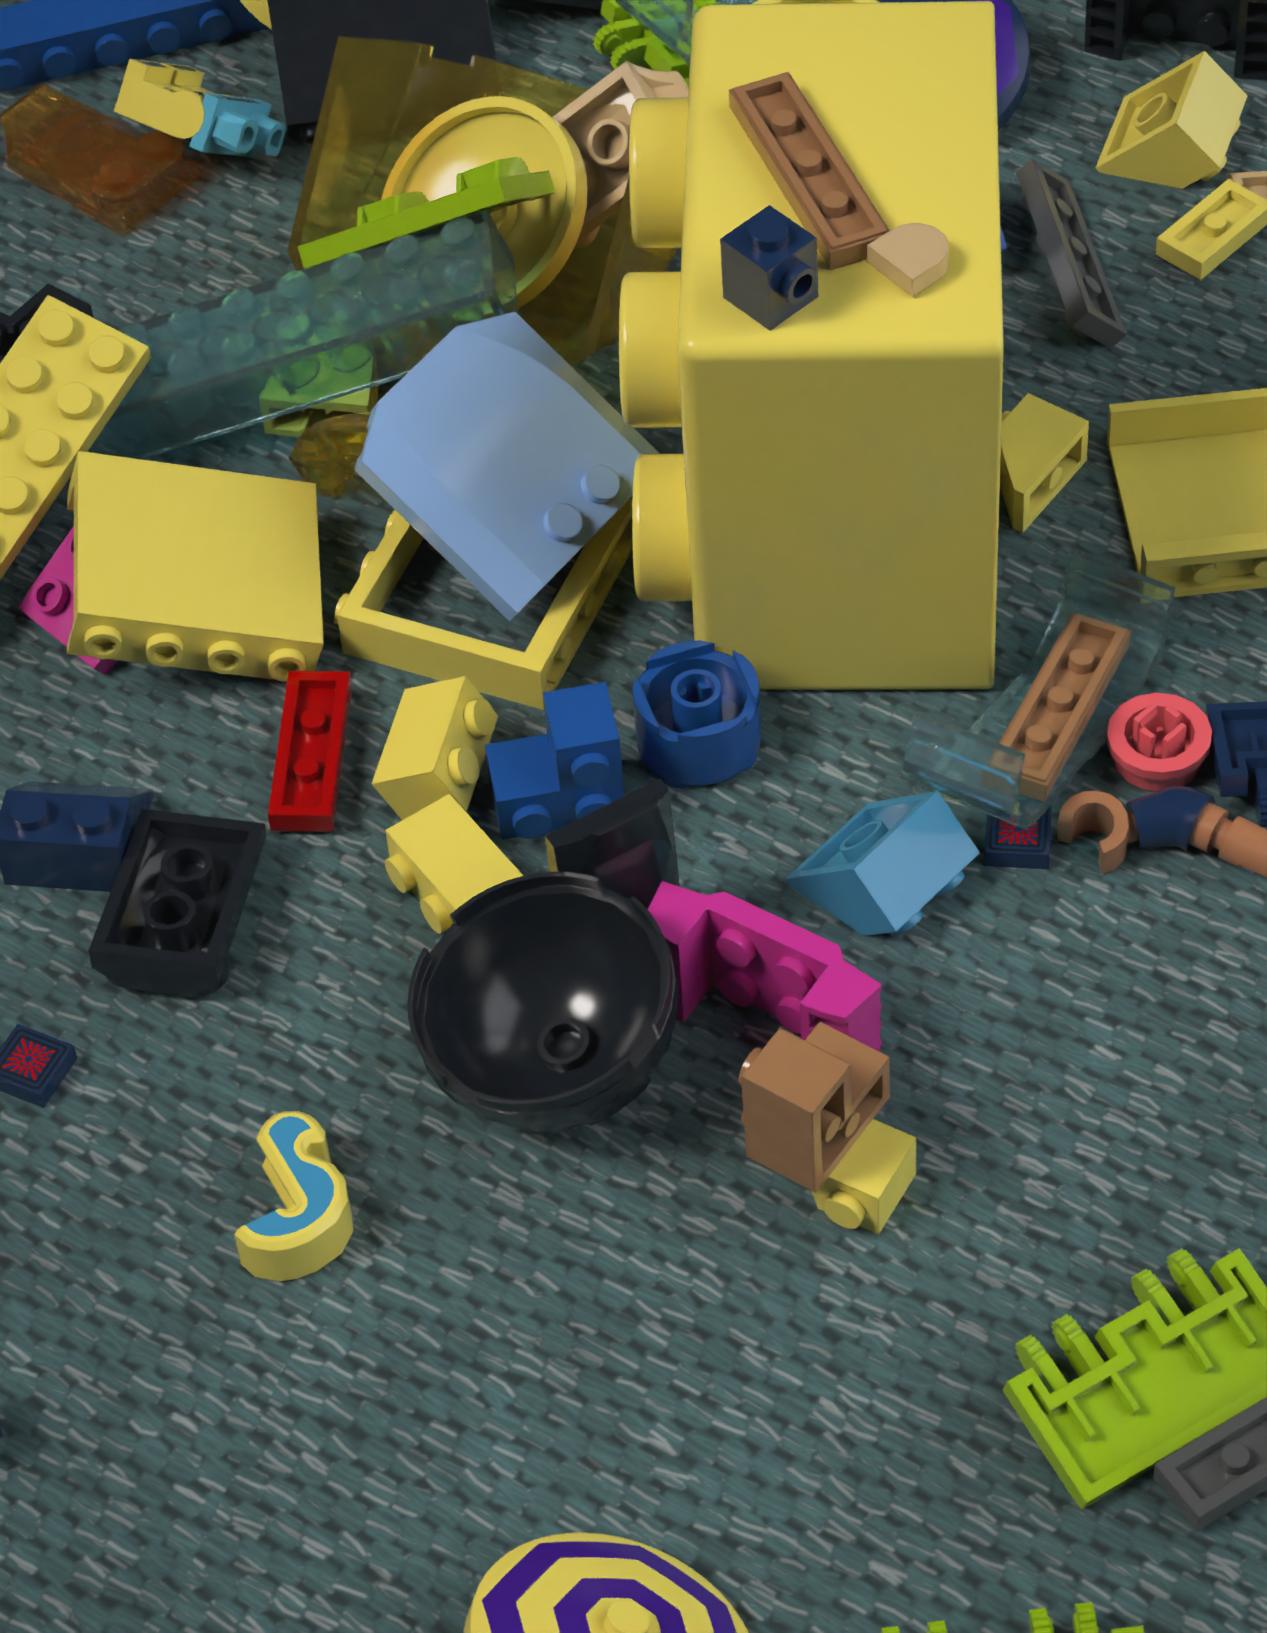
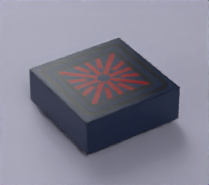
(1016, 847)
(34, 1065)

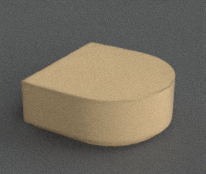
(911, 256)

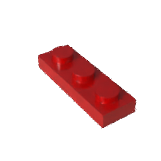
(310, 751)

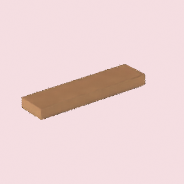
(808, 168)
(1064, 699)

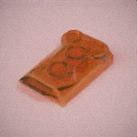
(94, 159)

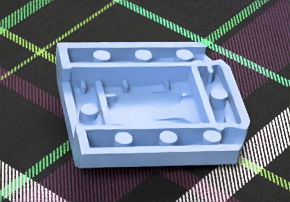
(500, 457)

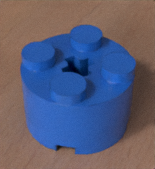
(697, 714)

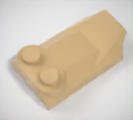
(602, 130)

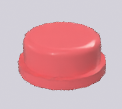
(1158, 740)

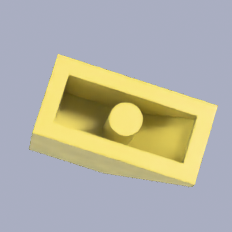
(1038, 456)
(869, 1178)

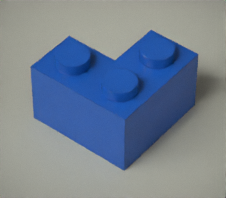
(561, 774)

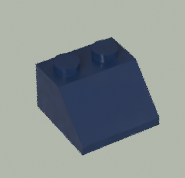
(67, 833)

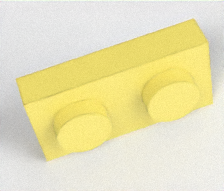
(1213, 229)

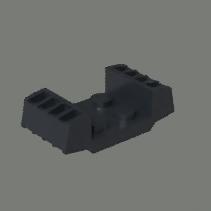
(1208, 22)

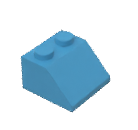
(887, 863)

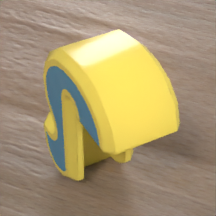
(316, 1201)

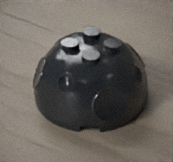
(545, 1002)

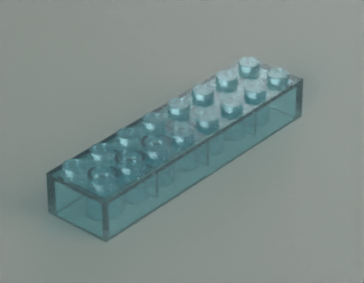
(308, 336)

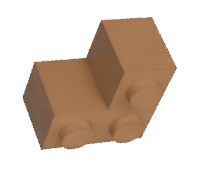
(810, 1101)

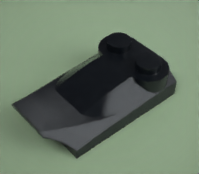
(622, 844)
(177, 903)

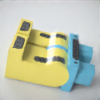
(173, 102)

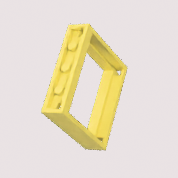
(450, 655)

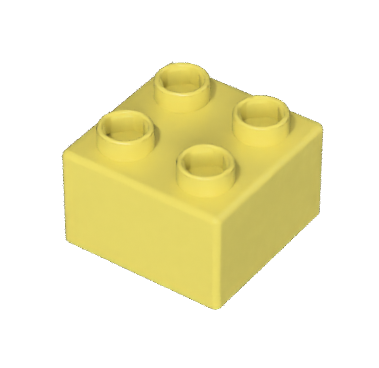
(852, 455)

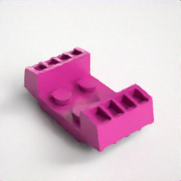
(763, 964)

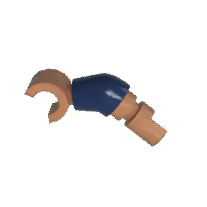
(1163, 819)

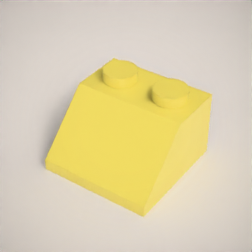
(1175, 126)

